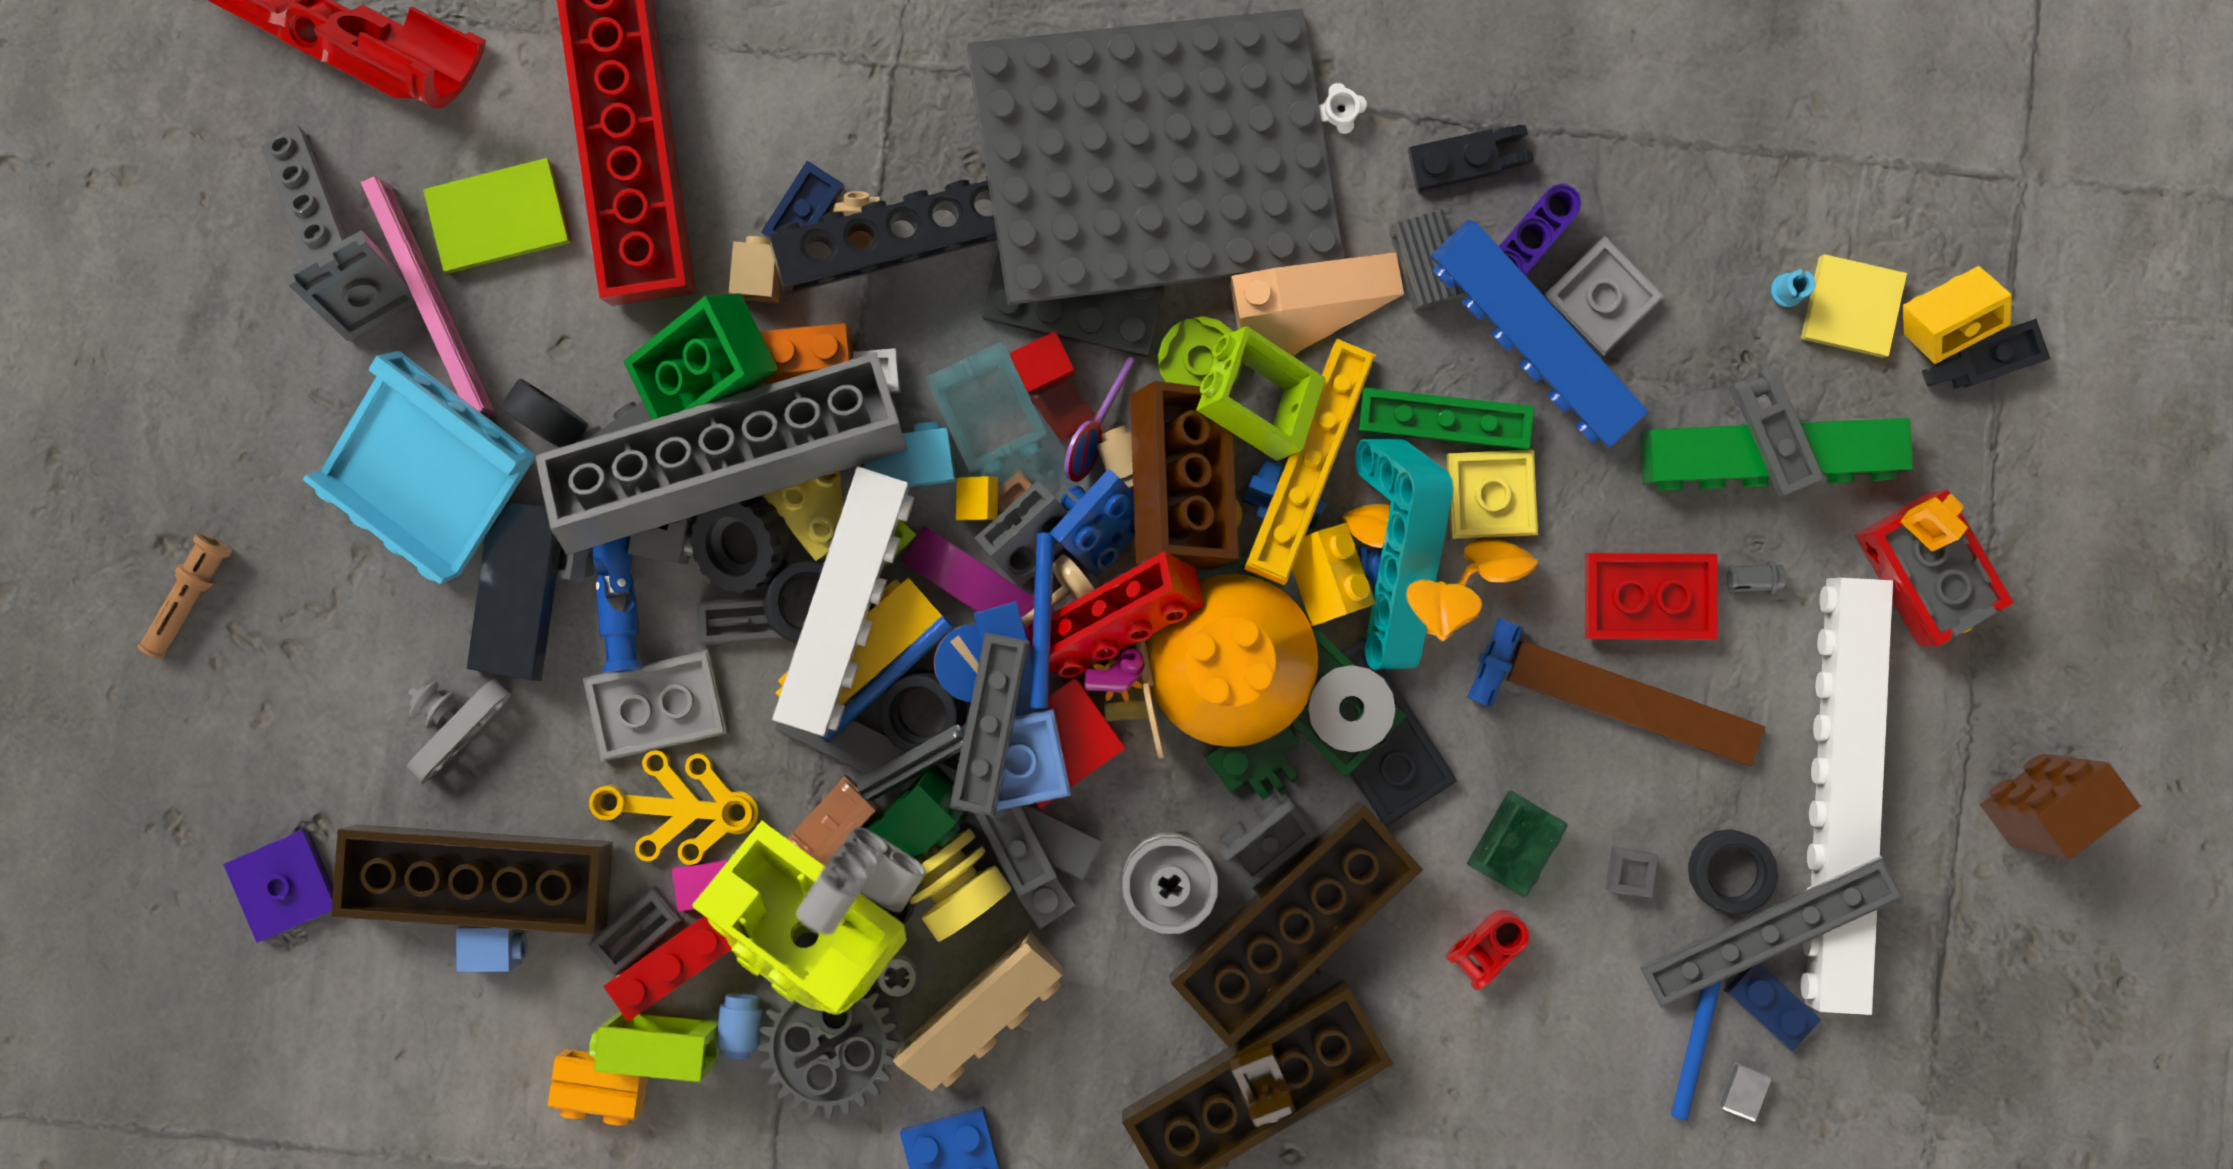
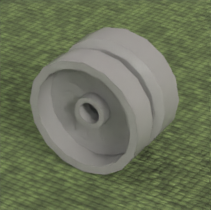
(1173, 908)

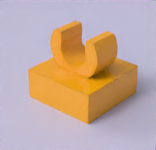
(1936, 522)

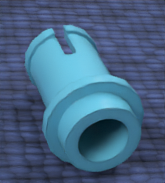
(1792, 287)

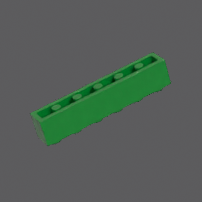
(1730, 453)

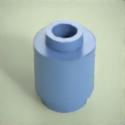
(739, 1025)

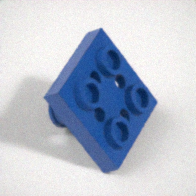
(1097, 523)

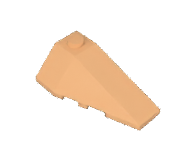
(1313, 300)

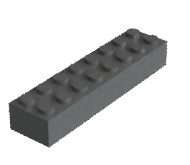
(719, 453)

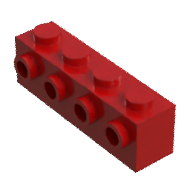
(1121, 613)

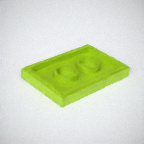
(497, 216)

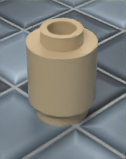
(1117, 453)

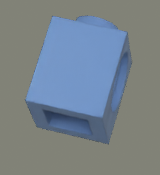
(489, 949)

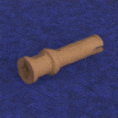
(192, 579)

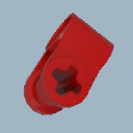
(1487, 950)

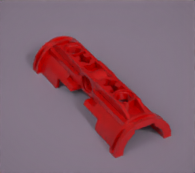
(405, 61)

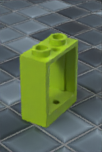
(1297, 405)
(656, 1046)

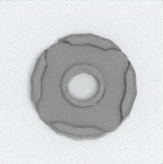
(1376, 715)

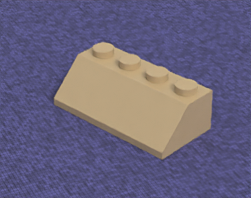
(979, 1012)

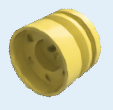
(956, 887)

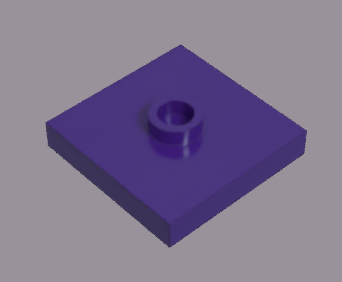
(281, 885)

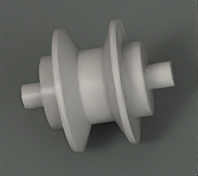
(431, 704)

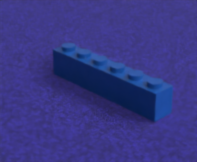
(1538, 333)

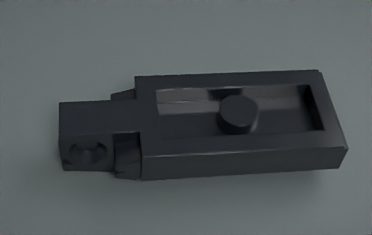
(1992, 357)

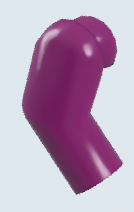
(1119, 675)

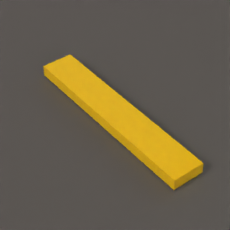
(1308, 470)

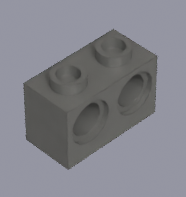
(1018, 529)

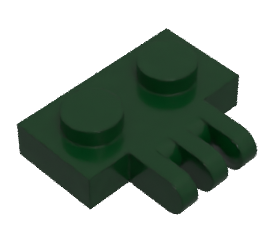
(1255, 763)

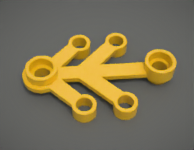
(683, 807)

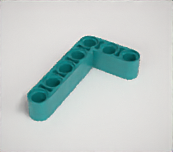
(1411, 547)

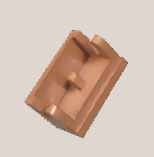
(833, 821)

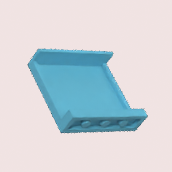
(421, 469)

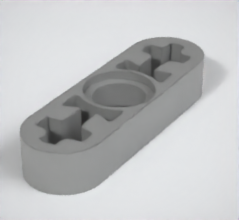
(458, 731)

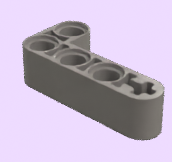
(860, 866)

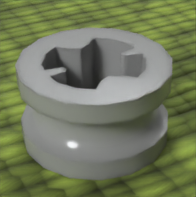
(898, 988)

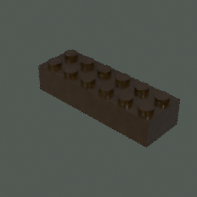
(472, 879)
(1294, 924)
(1203, 1113)

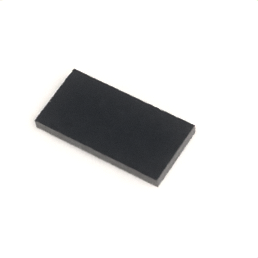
(515, 594)
(1405, 765)

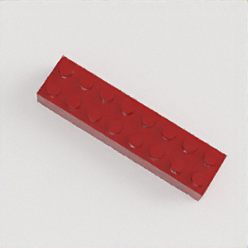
(626, 150)

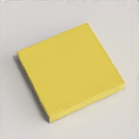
(1853, 306)
(1493, 494)

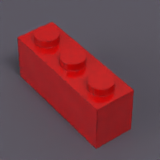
(666, 968)

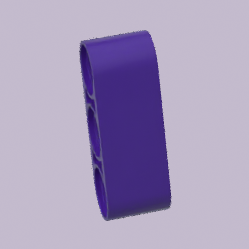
(1543, 224)

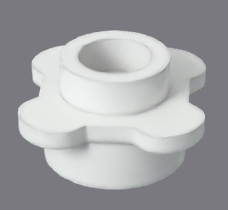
(1353, 106)

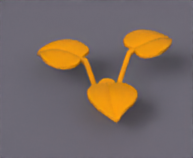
(1440, 605)

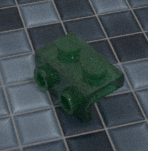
(1517, 844)

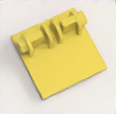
(811, 511)

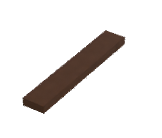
(1635, 703)

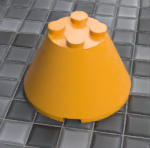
(1235, 664)

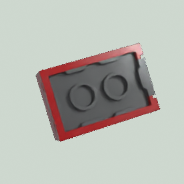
(1935, 590)

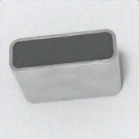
(1745, 1091)

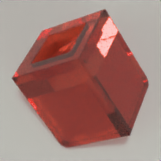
(1062, 409)

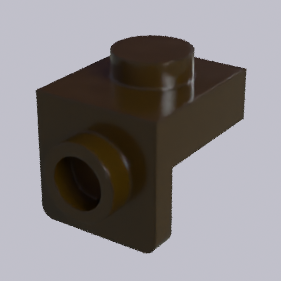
(1263, 1086)

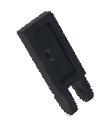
(1465, 157)

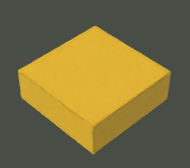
(976, 498)

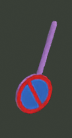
(1083, 447)

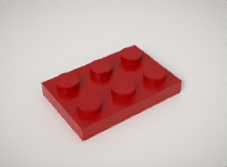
(1651, 596)

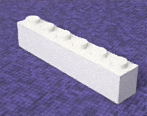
(842, 603)

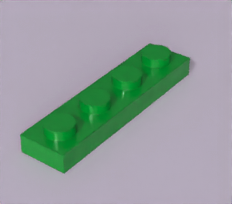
(1445, 418)

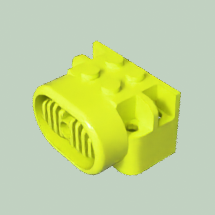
(756, 911)

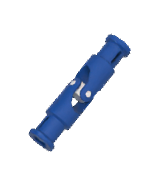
(615, 626)

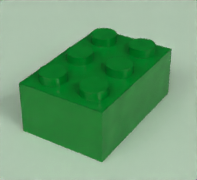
(701, 357)

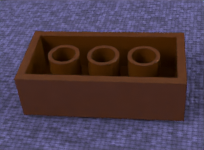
(1181, 478)

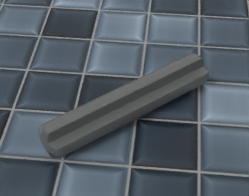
(912, 763)

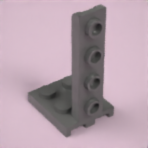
(340, 276)

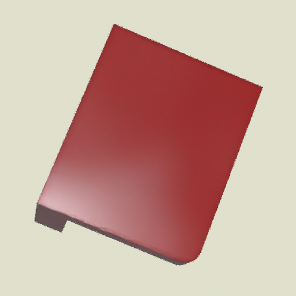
(1042, 363)

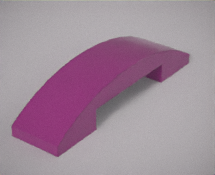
(963, 575)

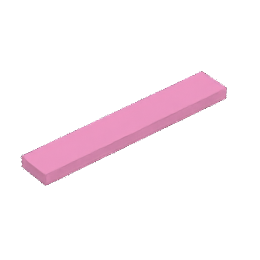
(427, 295)

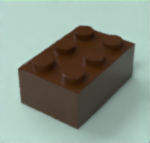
(2059, 805)

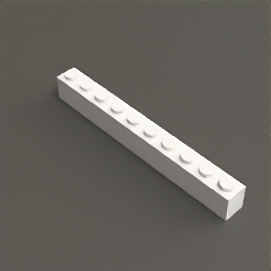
(1848, 780)

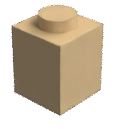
(754, 271)

